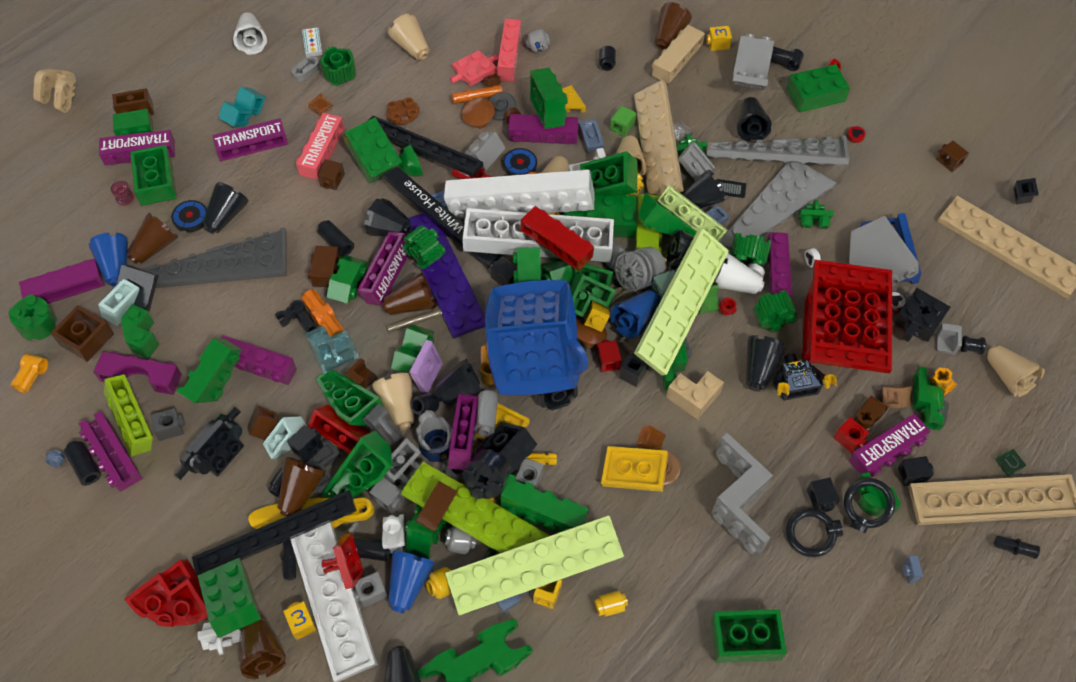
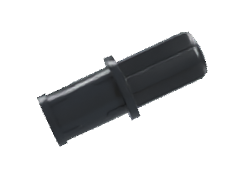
(1017, 546)
(289, 561)

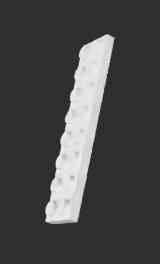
(333, 606)

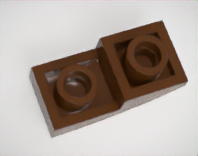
(436, 506)

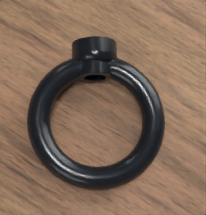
(860, 523)
(833, 530)

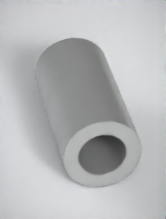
(486, 413)

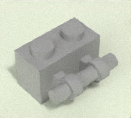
(486, 148)
(403, 457)

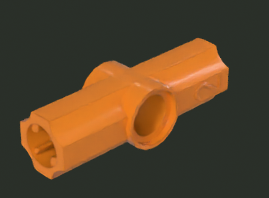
(321, 312)

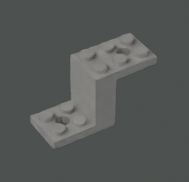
(752, 61)
(750, 485)

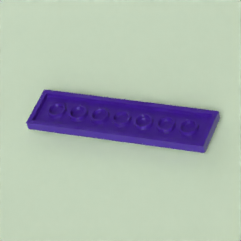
(451, 286)

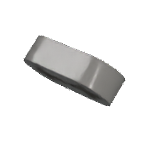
(305, 68)

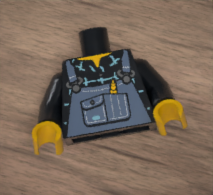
(800, 379)

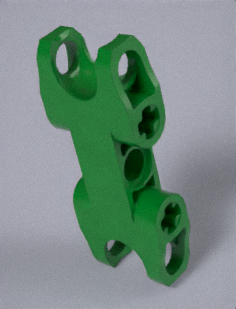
(489, 655)

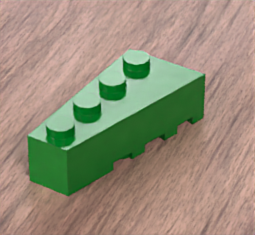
(541, 507)

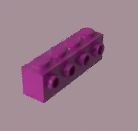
(264, 362)

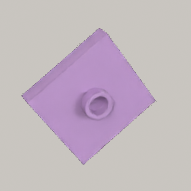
(426, 367)

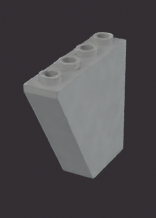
(881, 247)

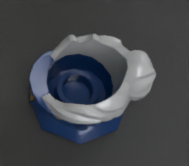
(434, 437)

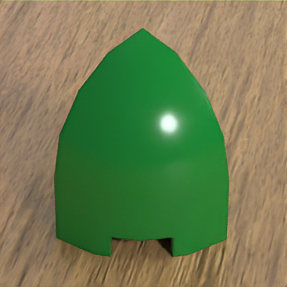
(410, 162)

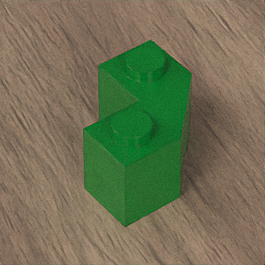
(344, 283)
(136, 327)
(412, 344)

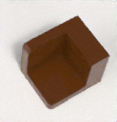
(361, 374)
(262, 423)

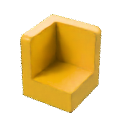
(548, 594)

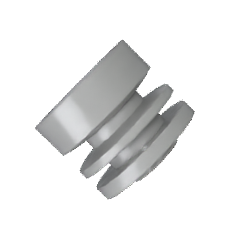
(638, 267)

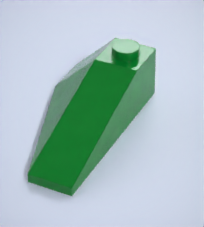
(660, 218)
(346, 397)
(363, 467)

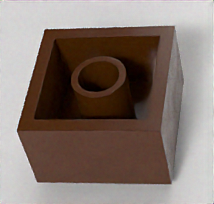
(82, 333)

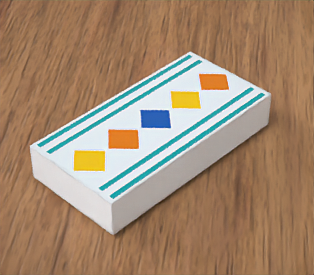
(312, 42)

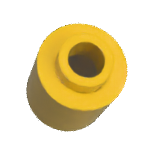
(610, 603)

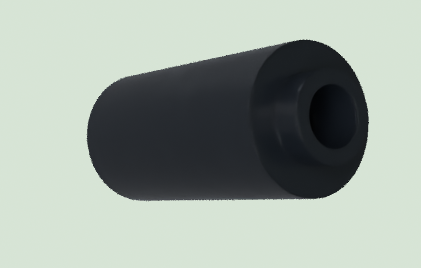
(335, 237)
(82, 463)
(371, 548)

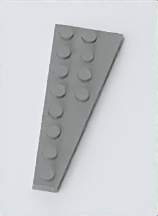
(785, 150)
(780, 200)

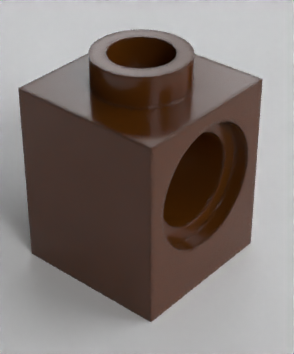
(952, 156)
(331, 174)

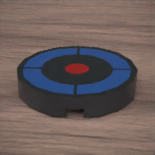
(520, 161)
(189, 216)

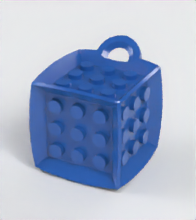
(533, 338)

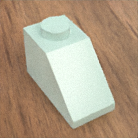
(118, 301)
(276, 442)

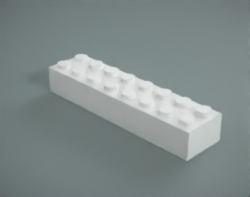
(520, 193)
(500, 233)

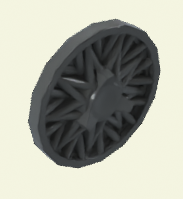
(502, 102)

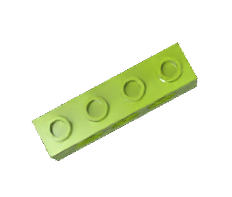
(127, 415)

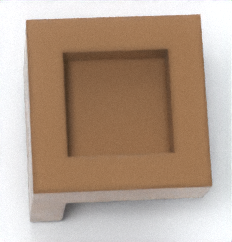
(897, 396)

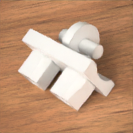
(393, 533)
(210, 640)

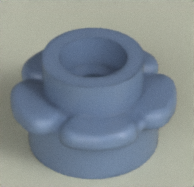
(54, 458)

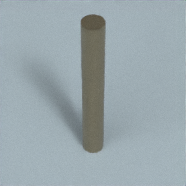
(414, 320)

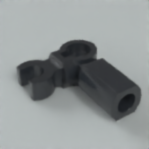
(297, 310)

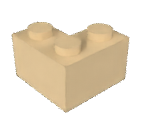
(694, 397)

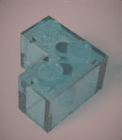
(331, 351)

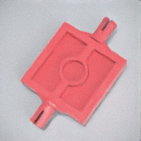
(474, 68)

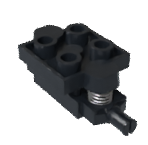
(213, 447)

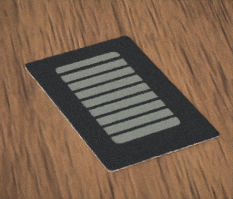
(733, 188)

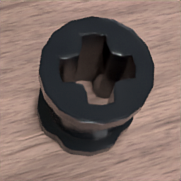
(973, 344)

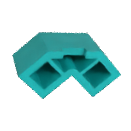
(247, 103)

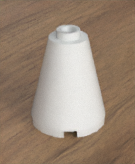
(249, 35)
(738, 277)

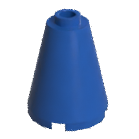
(109, 255)
(634, 313)
(407, 579)

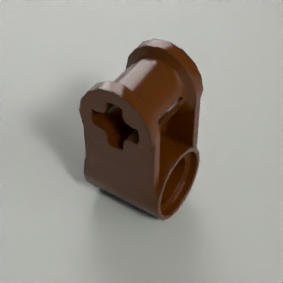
(870, 413)

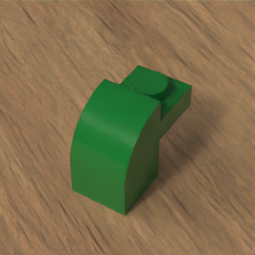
(873, 500)

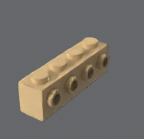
(677, 54)

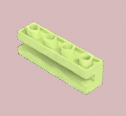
(691, 213)

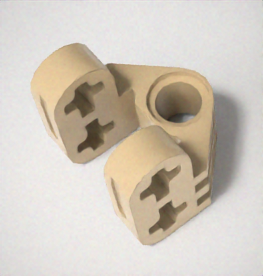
(64, 87)

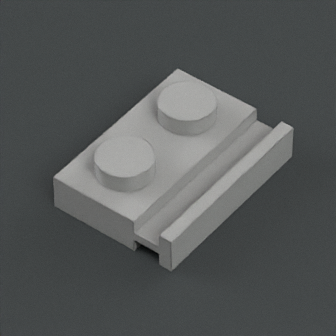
(695, 161)

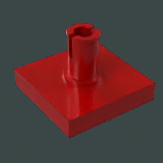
(345, 560)

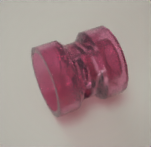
(122, 193)

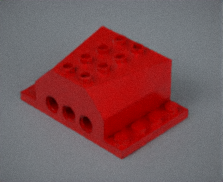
(849, 317)

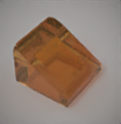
(319, 104)
(650, 438)

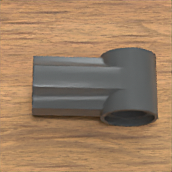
(379, 421)

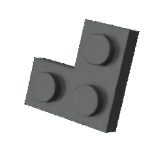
(322, 459)

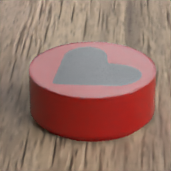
(856, 134)

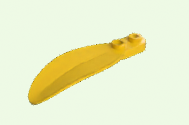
(270, 514)

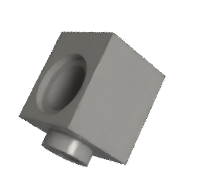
(530, 468)
(386, 495)
(370, 581)

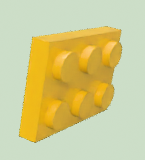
(635, 468)

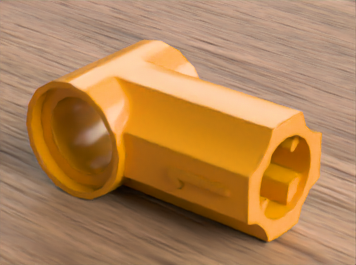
(485, 367)
(30, 368)
(943, 379)

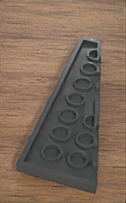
(229, 262)

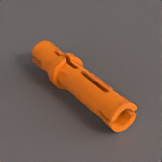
(468, 95)

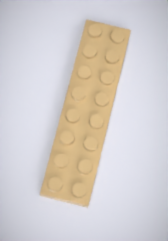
(658, 139)
(1010, 246)
(993, 499)

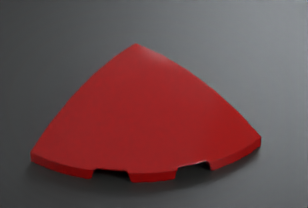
(170, 597)

